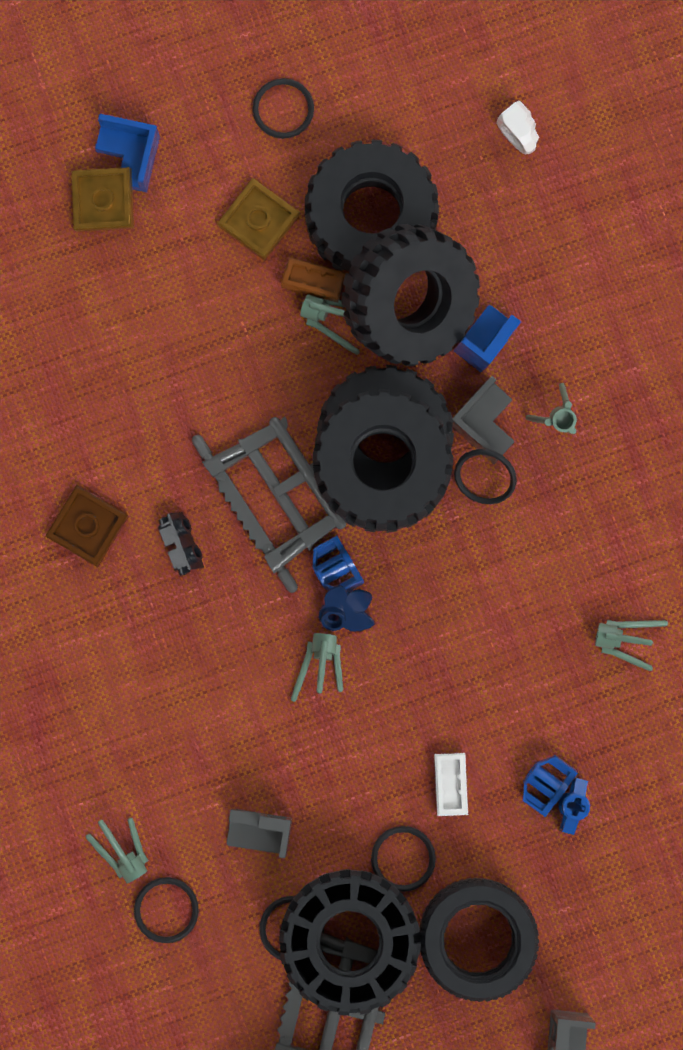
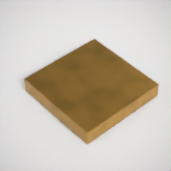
(102, 199)
(258, 219)

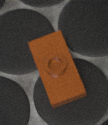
(313, 279)

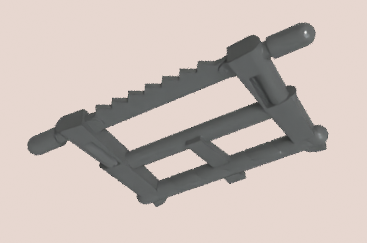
(250, 447)
(349, 952)

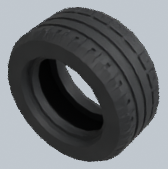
(496, 981)

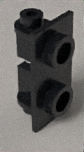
(177, 530)

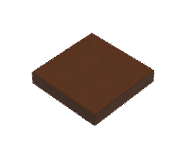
(87, 526)

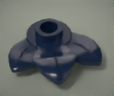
(348, 610)

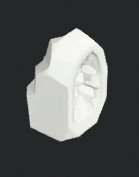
(519, 127)

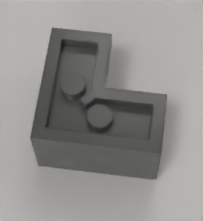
(477, 417)
(259, 831)
(569, 1030)

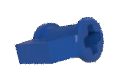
(336, 566)
(547, 783)
(573, 806)

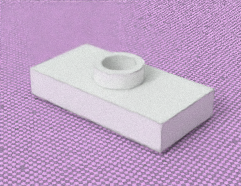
(451, 784)

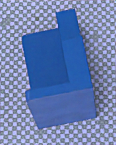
(133, 142)
(486, 338)

